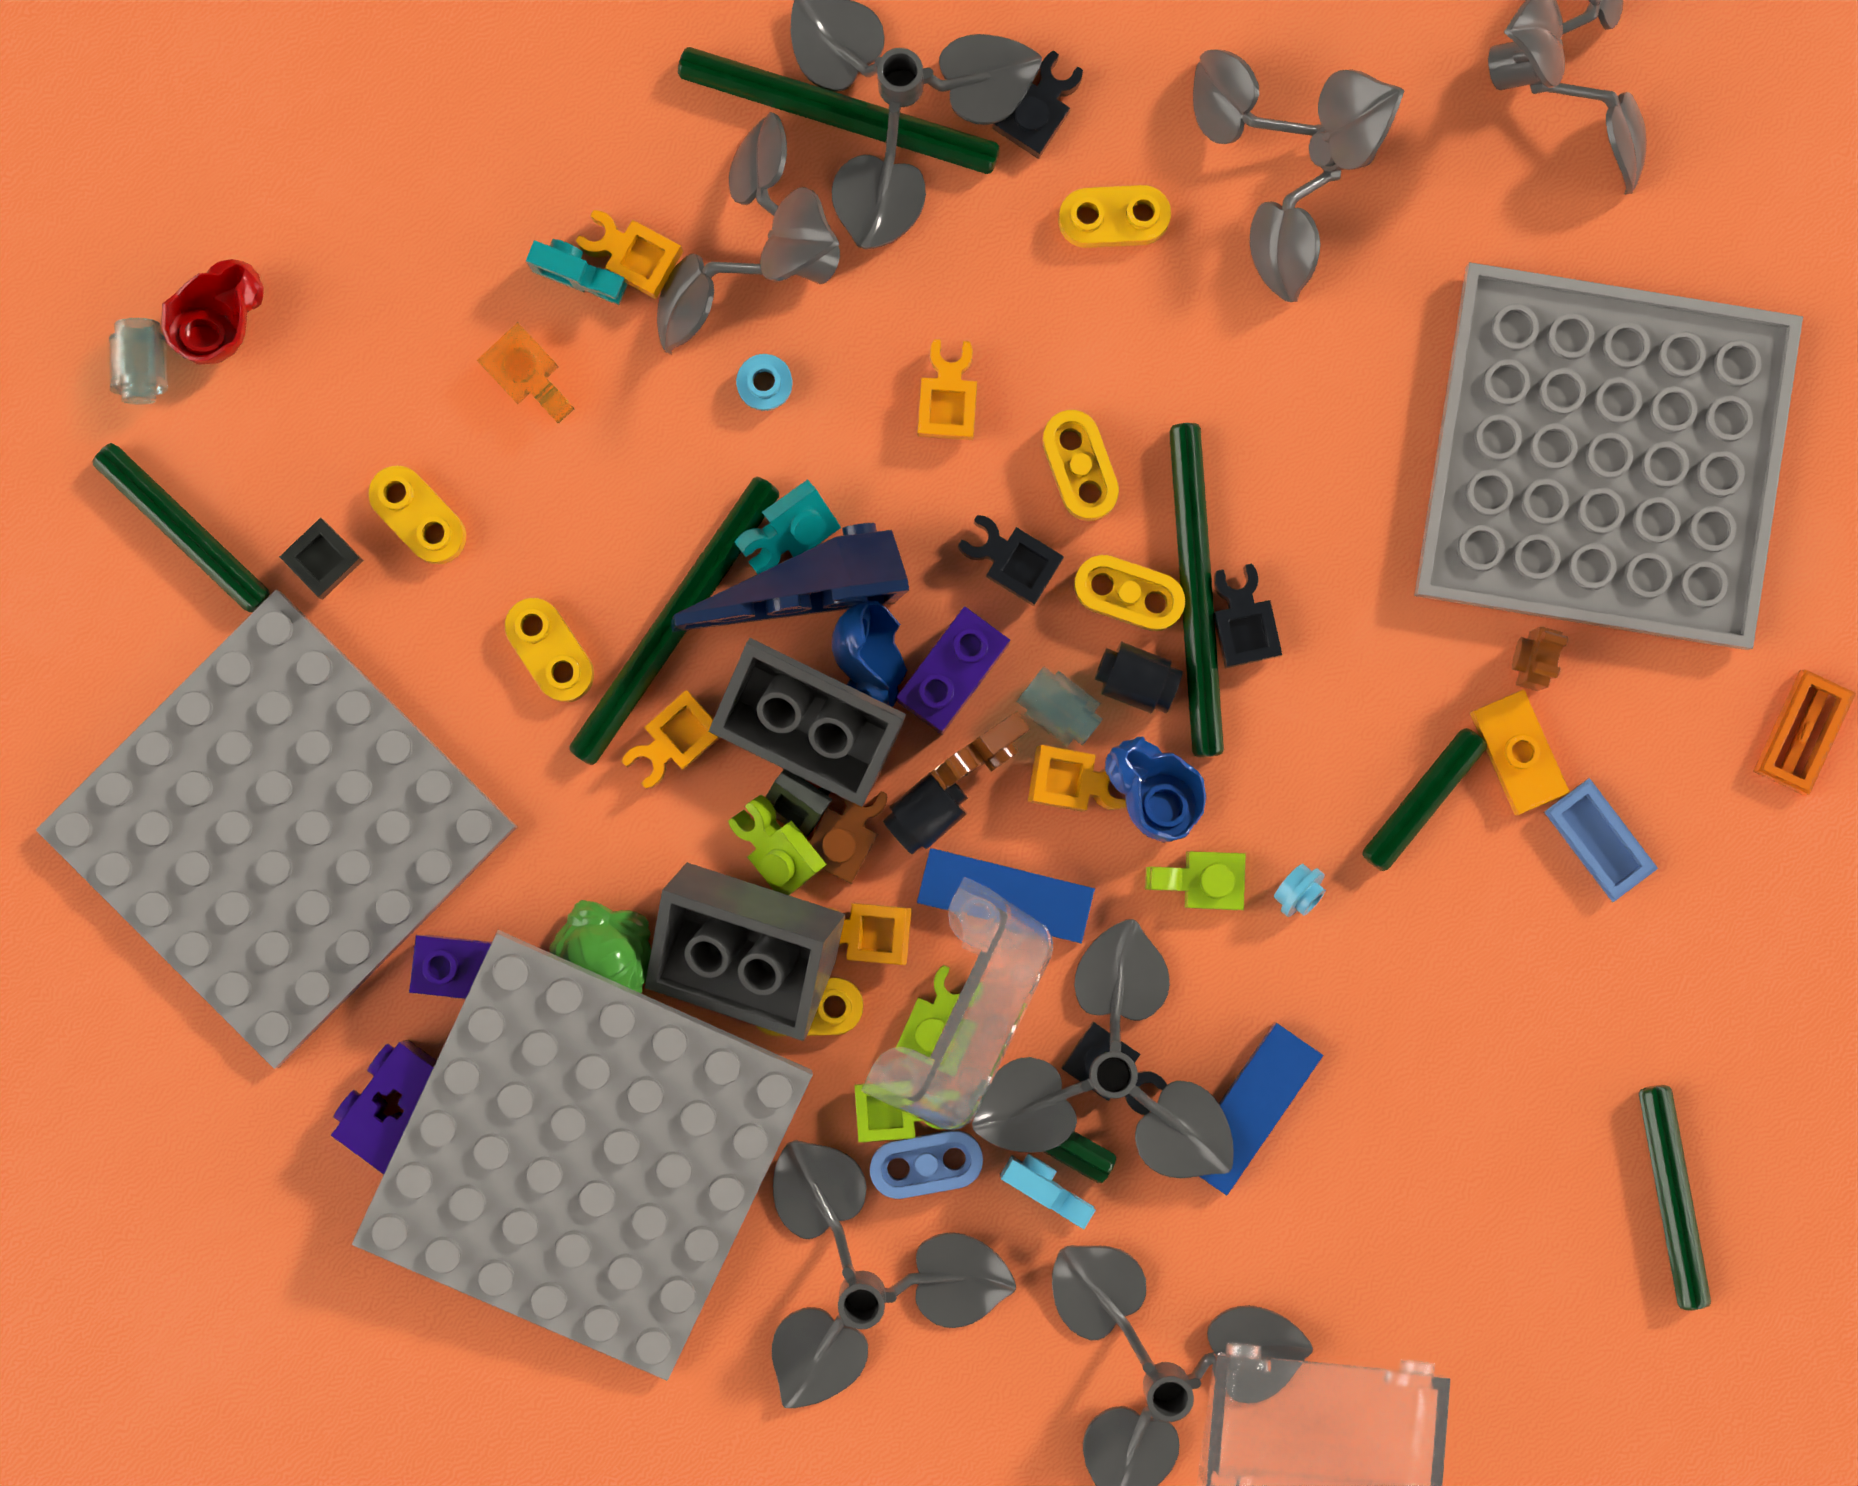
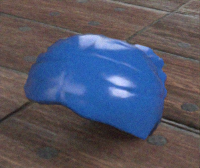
(867, 651)
(1160, 789)

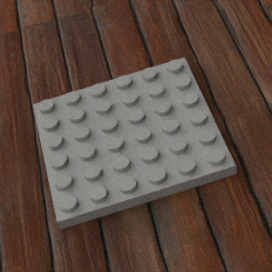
(1609, 456)
(276, 829)
(582, 1156)

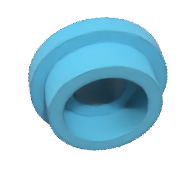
(767, 399)
(1300, 891)

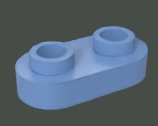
(927, 1169)

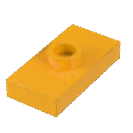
(1519, 752)

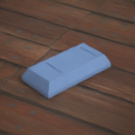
(1600, 840)

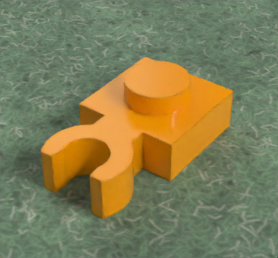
(637, 255)
(947, 401)
(678, 735)
(1067, 780)
(877, 933)

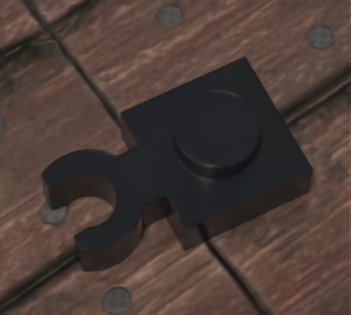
(1040, 111)
(1019, 564)
(1247, 628)
(1092, 1044)

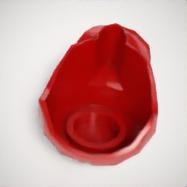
(210, 311)

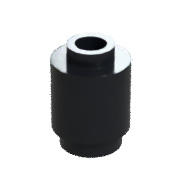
(1138, 678)
(925, 813)

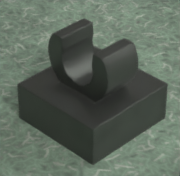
(321, 558)
(798, 801)

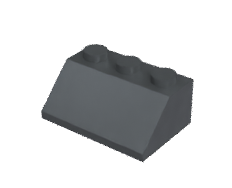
(807, 722)
(743, 950)

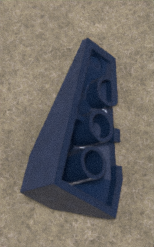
(823, 579)

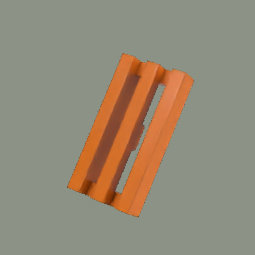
(1786, 718)

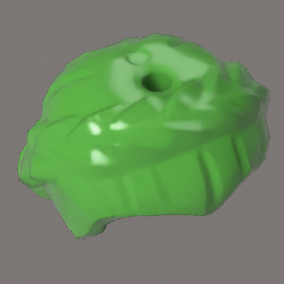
(606, 943)

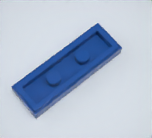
(1051, 901)
(1262, 1096)

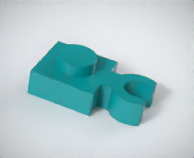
(564, 265)
(795, 525)

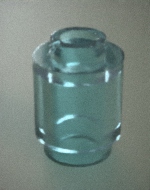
(138, 360)
(1060, 707)

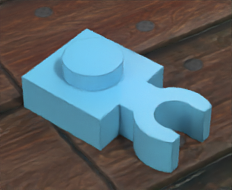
(1035, 1180)

